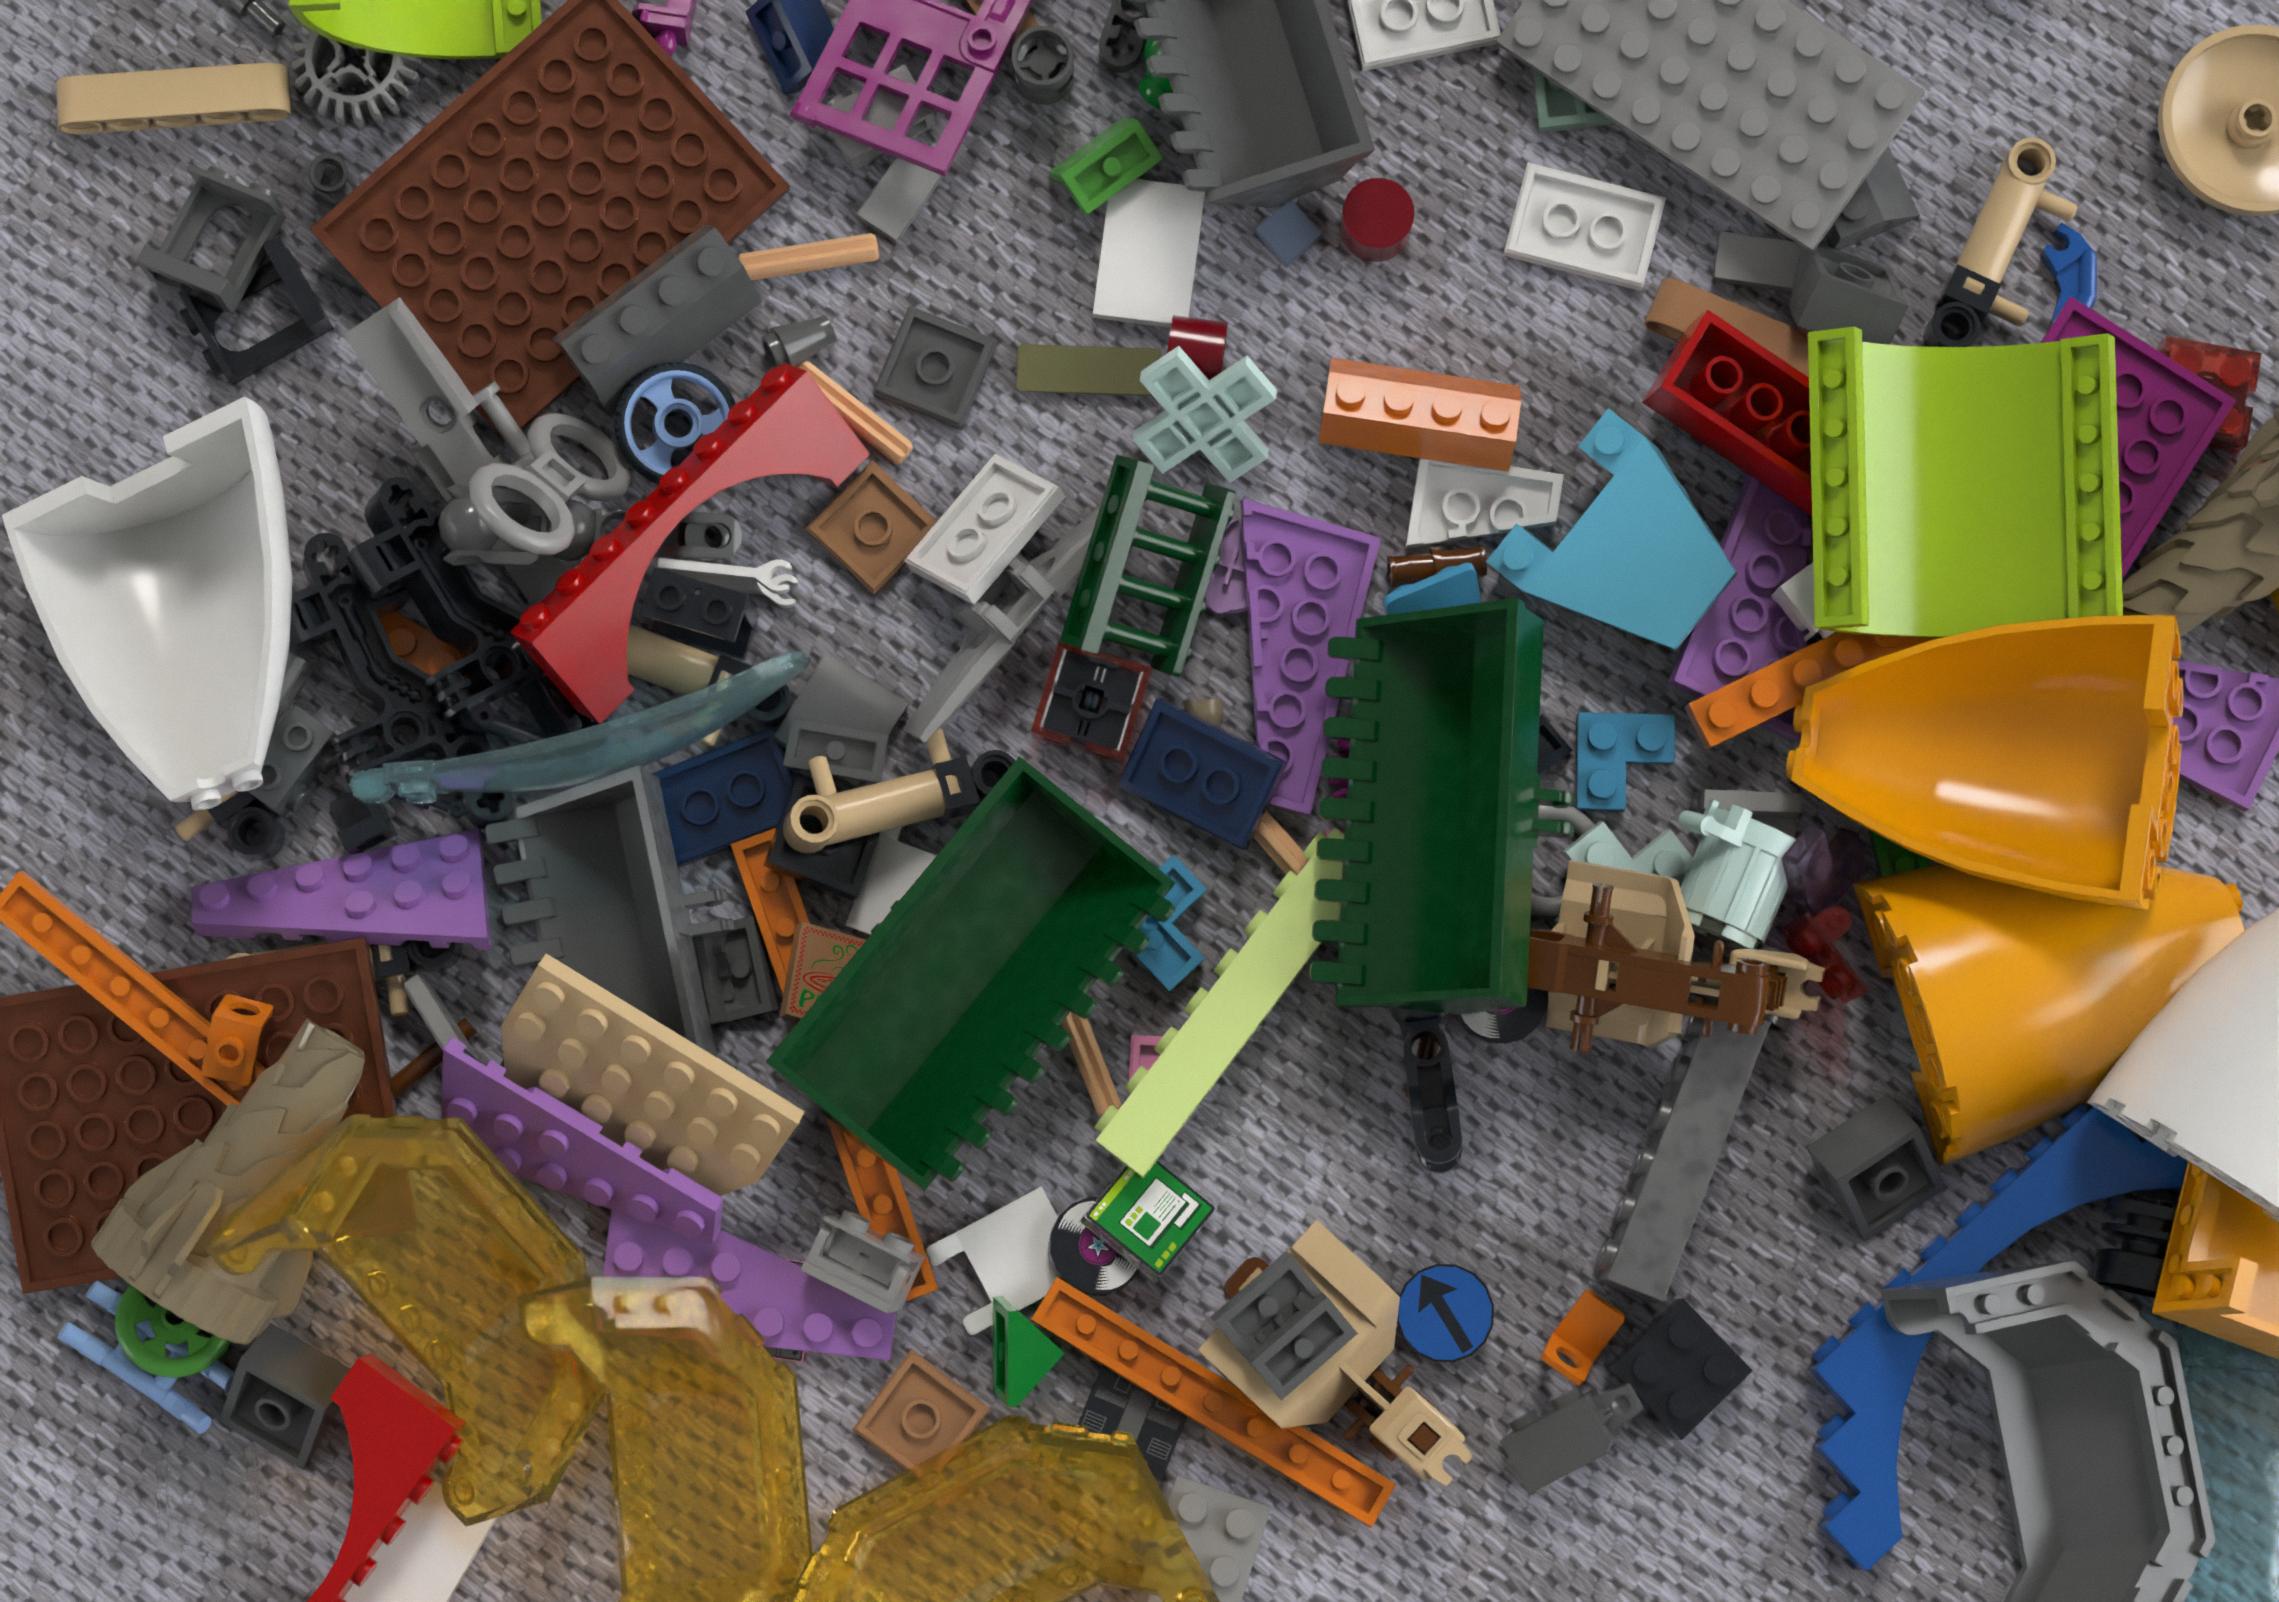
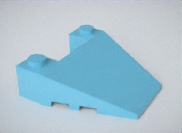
(1635, 553)

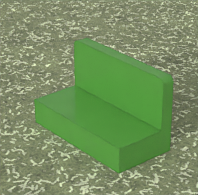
(1107, 164)

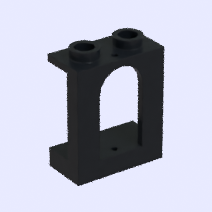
(241, 364)
(713, 621)

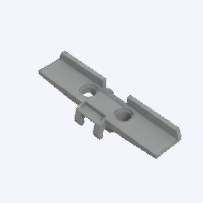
(414, 374)
(994, 631)

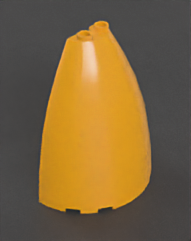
(2012, 752)
(2027, 992)

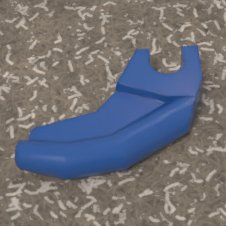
(2072, 268)

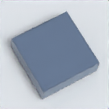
(1288, 233)

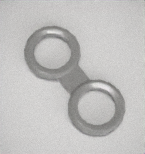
(549, 483)

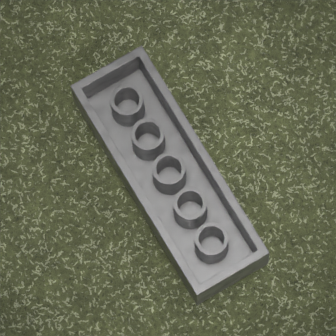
(1679, 1160)

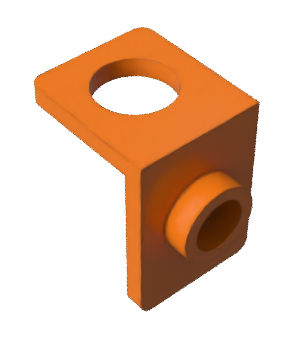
(235, 1040)
(1582, 1336)

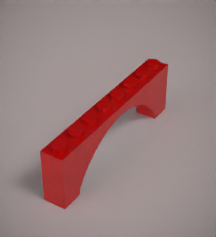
(584, 622)
(395, 1446)

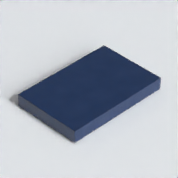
(1202, 774)
(725, 795)

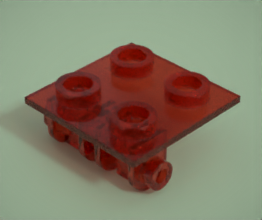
(1814, 941)

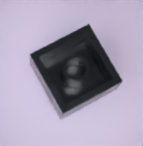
(1679, 1368)

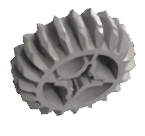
(342, 76)

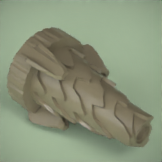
(2223, 550)
(176, 1209)

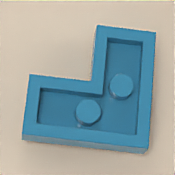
(1610, 742)
(1169, 952)

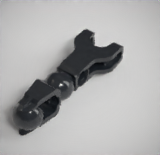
(1431, 1090)

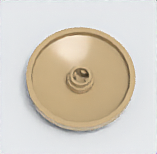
(2224, 120)

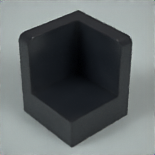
(361, 823)

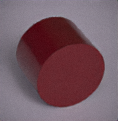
(1377, 219)
(1201, 341)

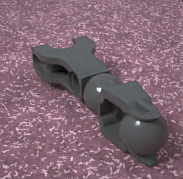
(472, 539)

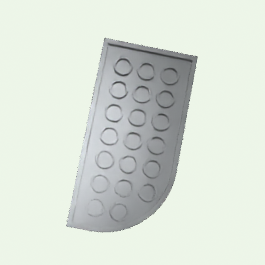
(1730, 92)

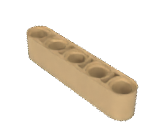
(173, 98)

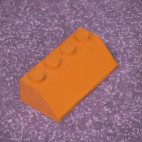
(1420, 414)

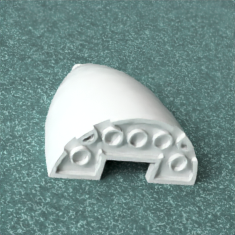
(173, 601)
(2208, 1070)

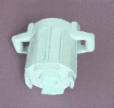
(1734, 875)

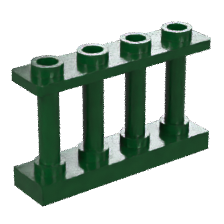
(1107, 553)

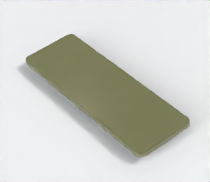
(1083, 369)

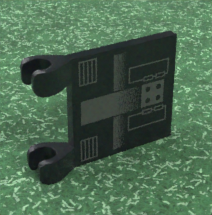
(1127, 1408)

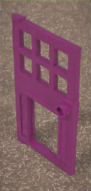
(929, 26)

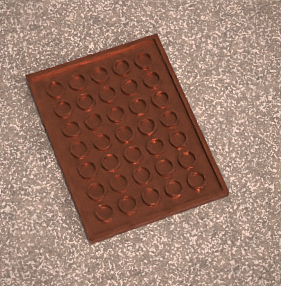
(546, 198)
(101, 1106)

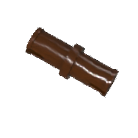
(1417, 567)

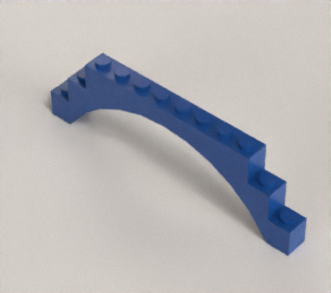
(1875, 1365)

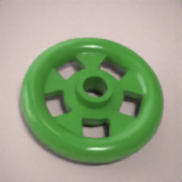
(151, 1353)

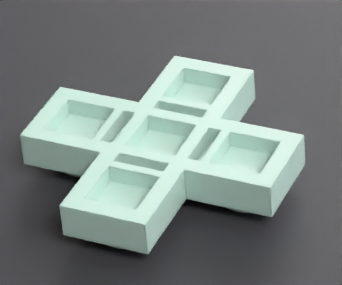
(1204, 414)
(1661, 856)

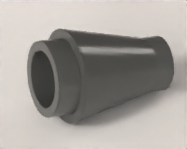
(797, 341)

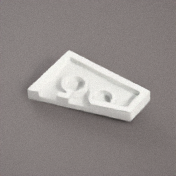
(1475, 502)

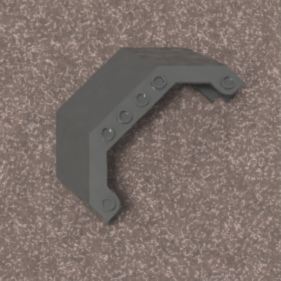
(2084, 1426)

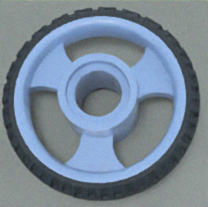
(655, 386)

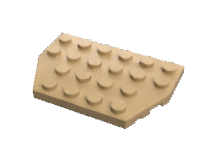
(643, 1081)

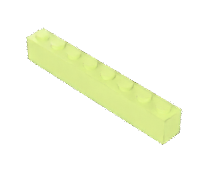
(1221, 1018)

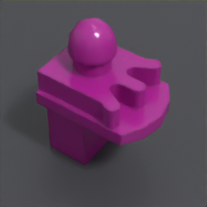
(667, 24)

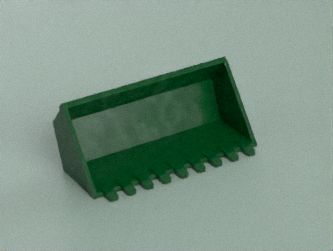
(1436, 809)
(973, 977)

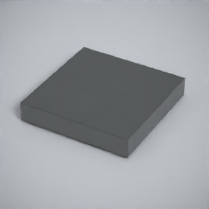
(935, 367)

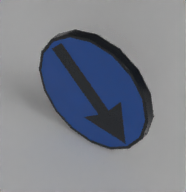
(1445, 1313)

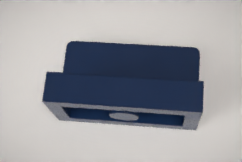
(791, 37)

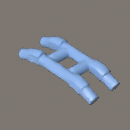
(117, 1362)

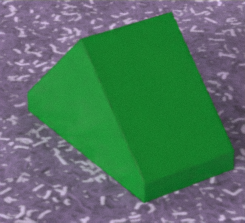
(1019, 1353)

